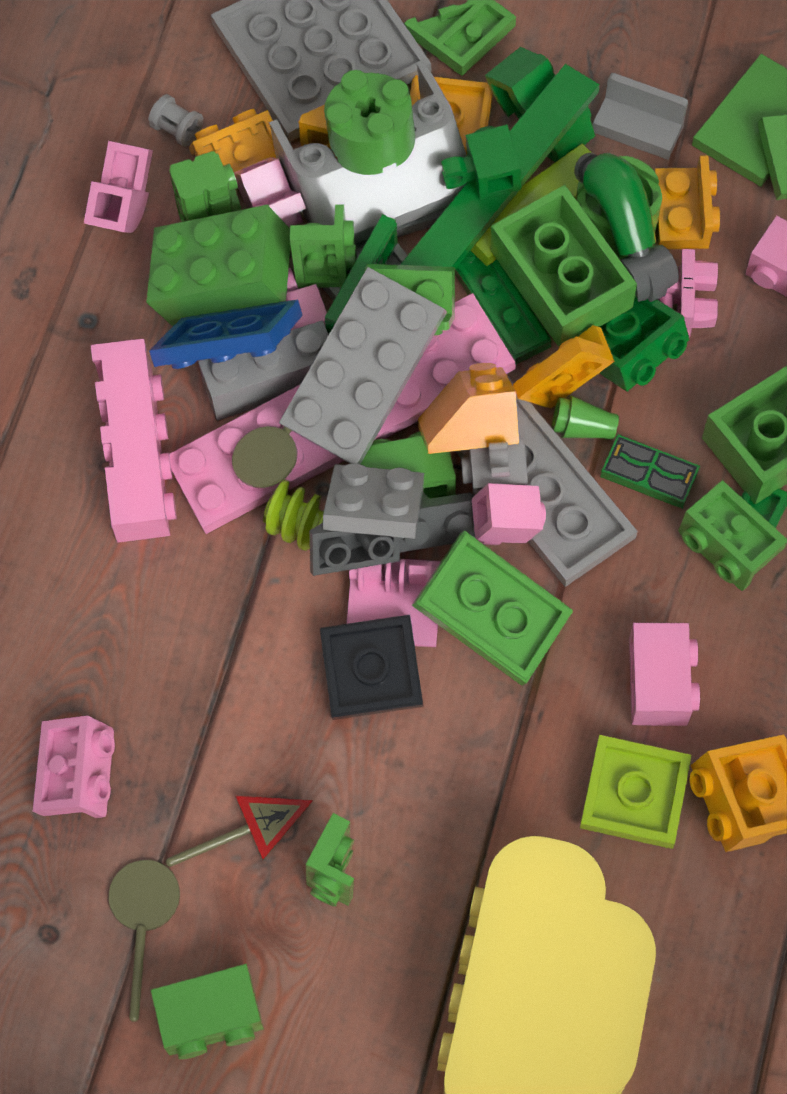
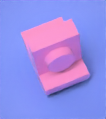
(267, 185)
(121, 195)

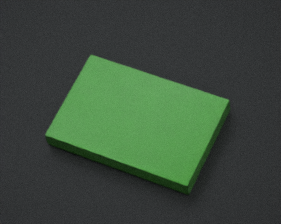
(732, 129)
(492, 608)

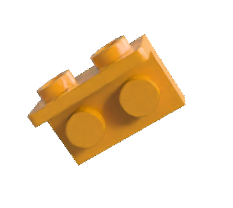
(240, 144)
(686, 206)
(566, 369)

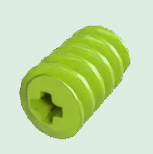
(292, 515)

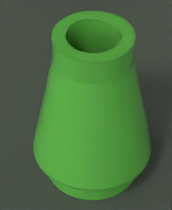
(583, 420)

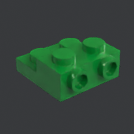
(642, 341)

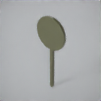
(264, 456)
(143, 899)

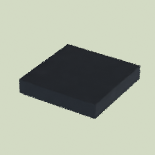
(371, 667)

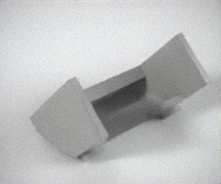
(400, 192)

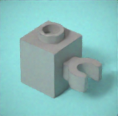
(495, 465)

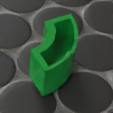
(520, 81)

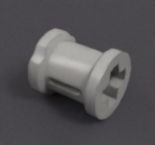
(175, 120)

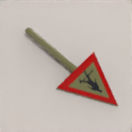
(266, 821)

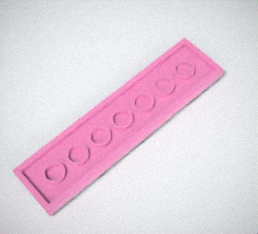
(206, 464)

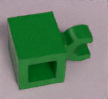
(489, 162)

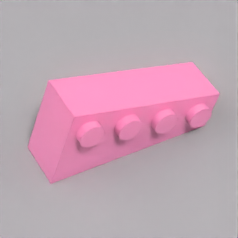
(133, 441)

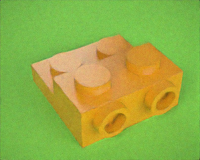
(744, 791)

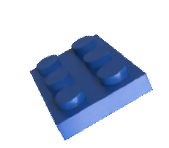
(226, 334)

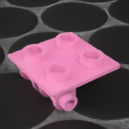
(390, 592)

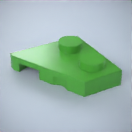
(463, 32)

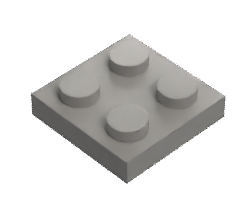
(374, 501)

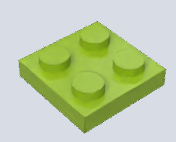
(636, 791)

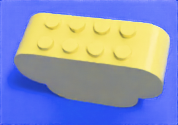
(549, 979)

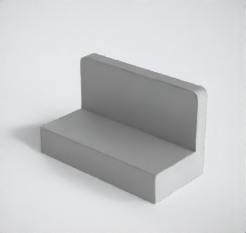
(641, 116)

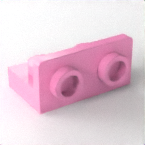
(74, 767)

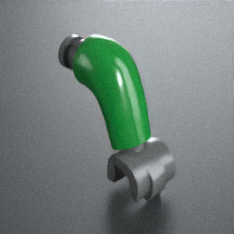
(627, 209)

